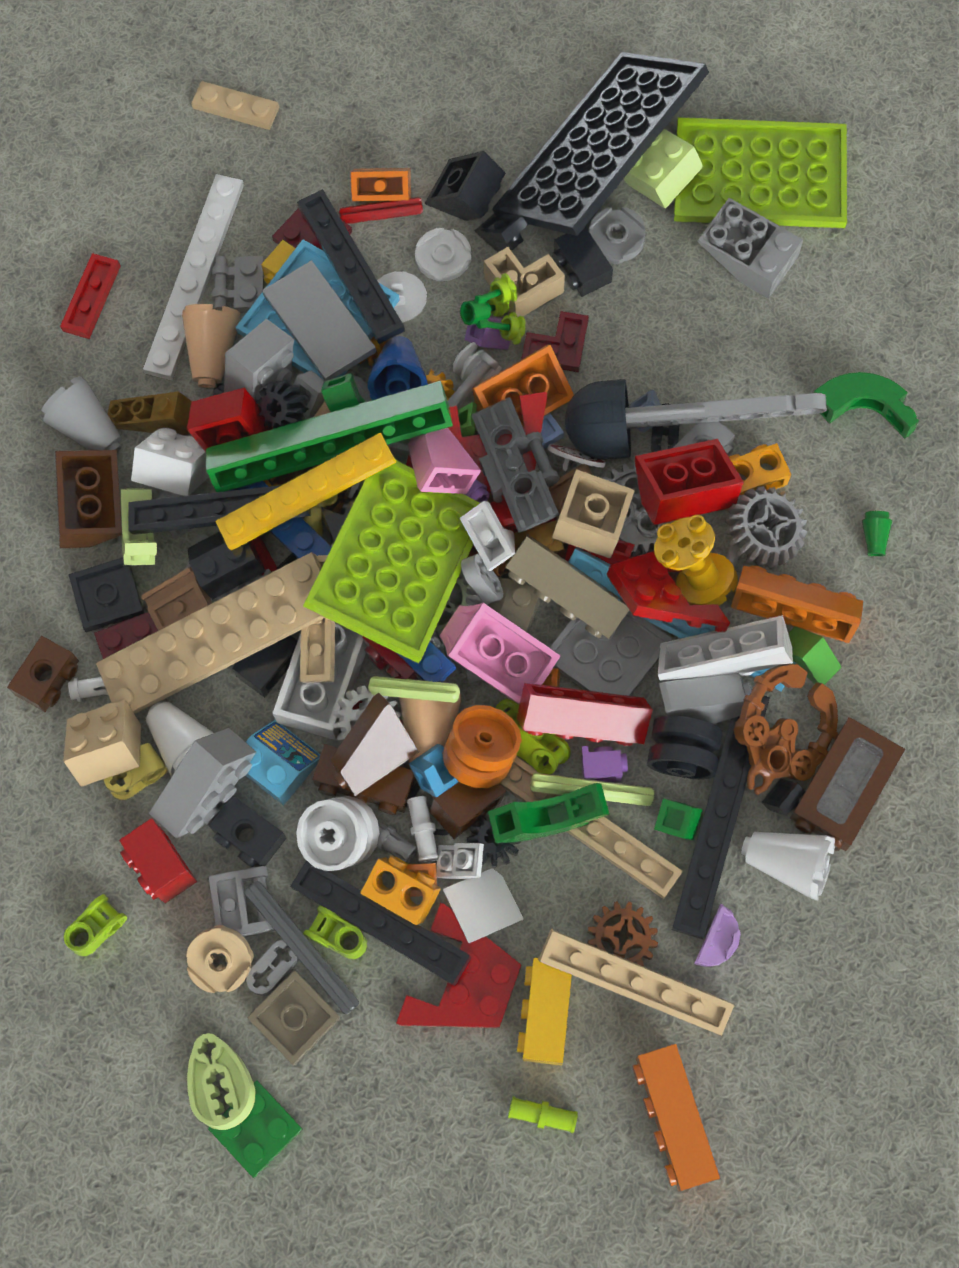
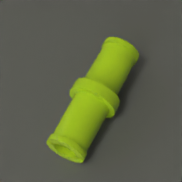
(543, 1114)

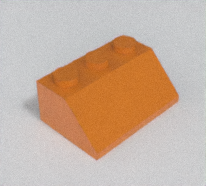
(530, 375)

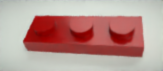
(90, 296)

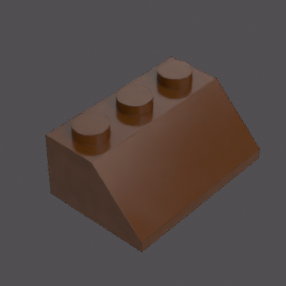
(87, 497)

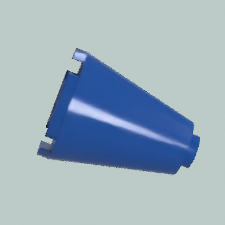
(396, 369)

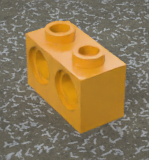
(756, 476)
(398, 897)

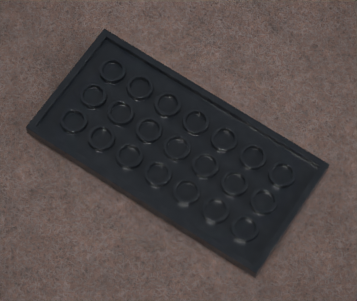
(600, 141)

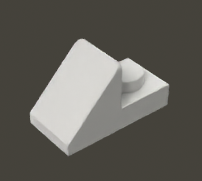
(488, 535)

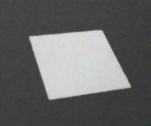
(483, 905)

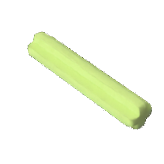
(414, 689)

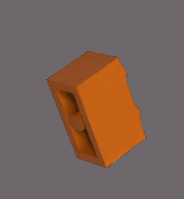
(381, 184)

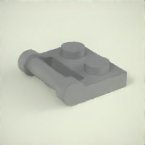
(230, 900)

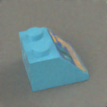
(280, 761)

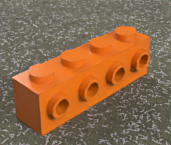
(676, 1117)

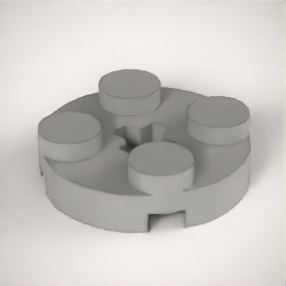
(618, 220)

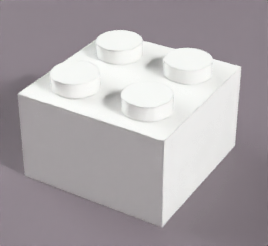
(170, 462)

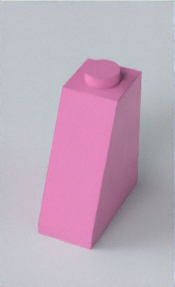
(442, 463)

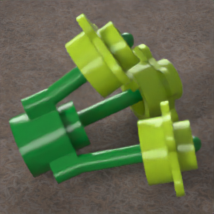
(497, 303)

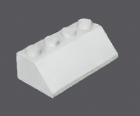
(738, 650)

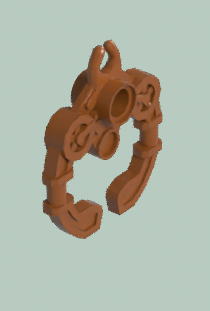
(773, 749)

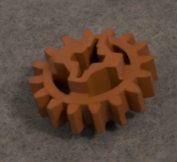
(637, 940)

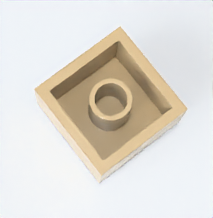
(593, 514)
(102, 742)

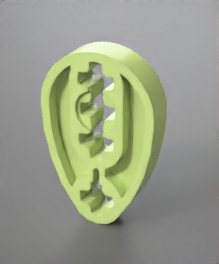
(202, 1092)

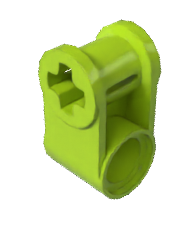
(95, 925)
(331, 931)

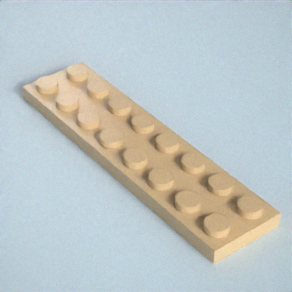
(212, 637)

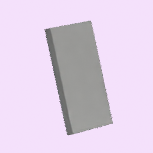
(319, 321)

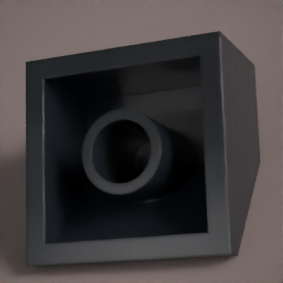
(467, 186)
(220, 568)

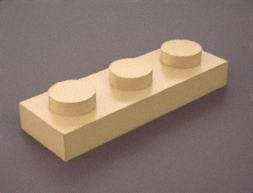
(235, 105)

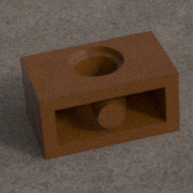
(42, 658)

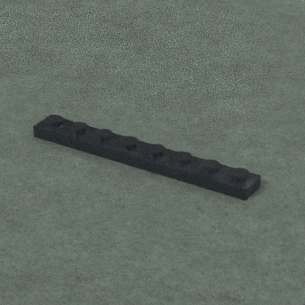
(714, 836)

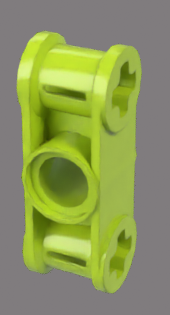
(538, 749)

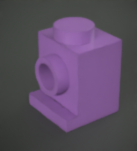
(603, 764)

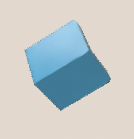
(431, 772)

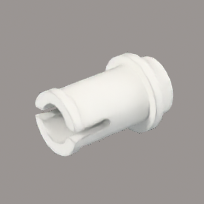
(86, 688)

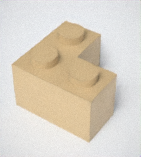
(534, 284)

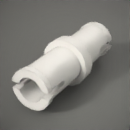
(422, 829)

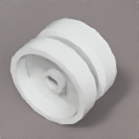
(337, 833)

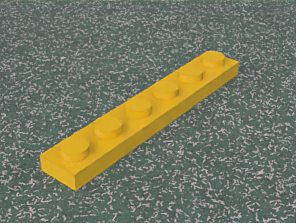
(305, 491)

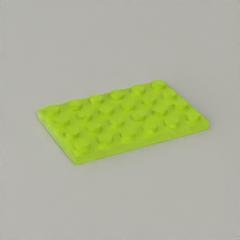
(772, 167)
(394, 562)

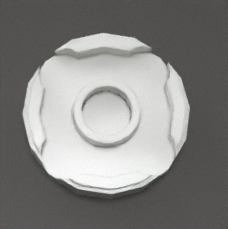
(444, 263)

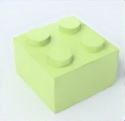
(664, 168)

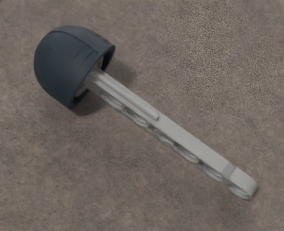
(601, 419)

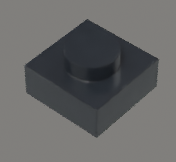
(783, 797)

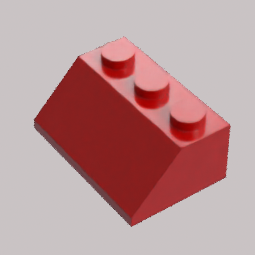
(687, 481)

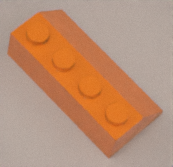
(801, 604)

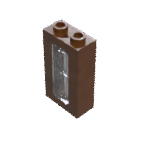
(847, 784)

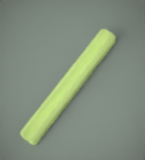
(613, 791)

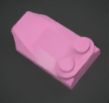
(496, 650)

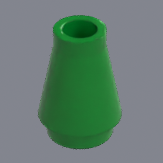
(876, 532)

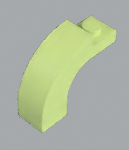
(138, 548)

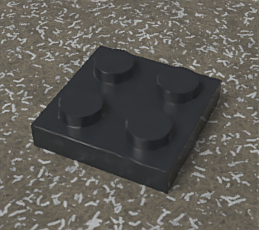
(106, 594)

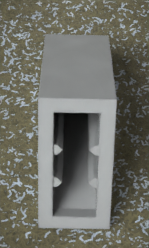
(706, 698)

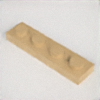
(318, 649)

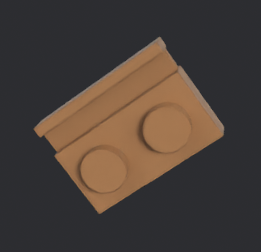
(175, 599)

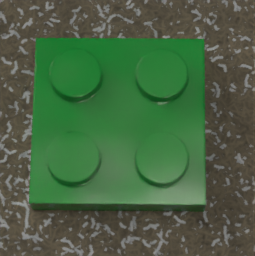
(261, 1134)

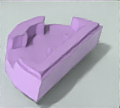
(720, 940)

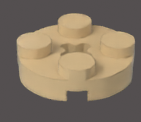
(219, 978)

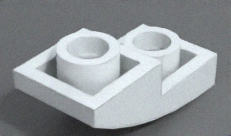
(459, 861)

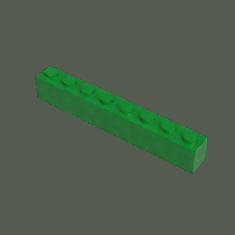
(326, 436)

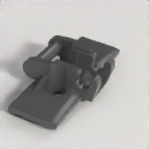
(506, 466)

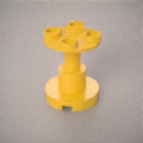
(687, 547)

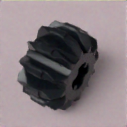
(281, 404)
(490, 849)

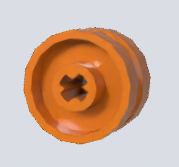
(481, 746)

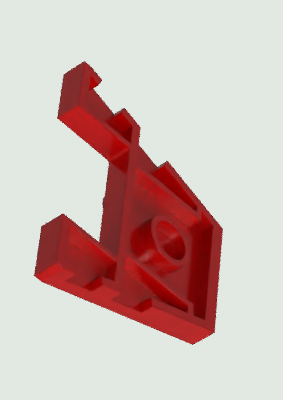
(532, 413)
(654, 595)
(479, 994)

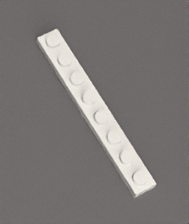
(193, 275)

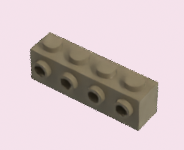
(568, 587)

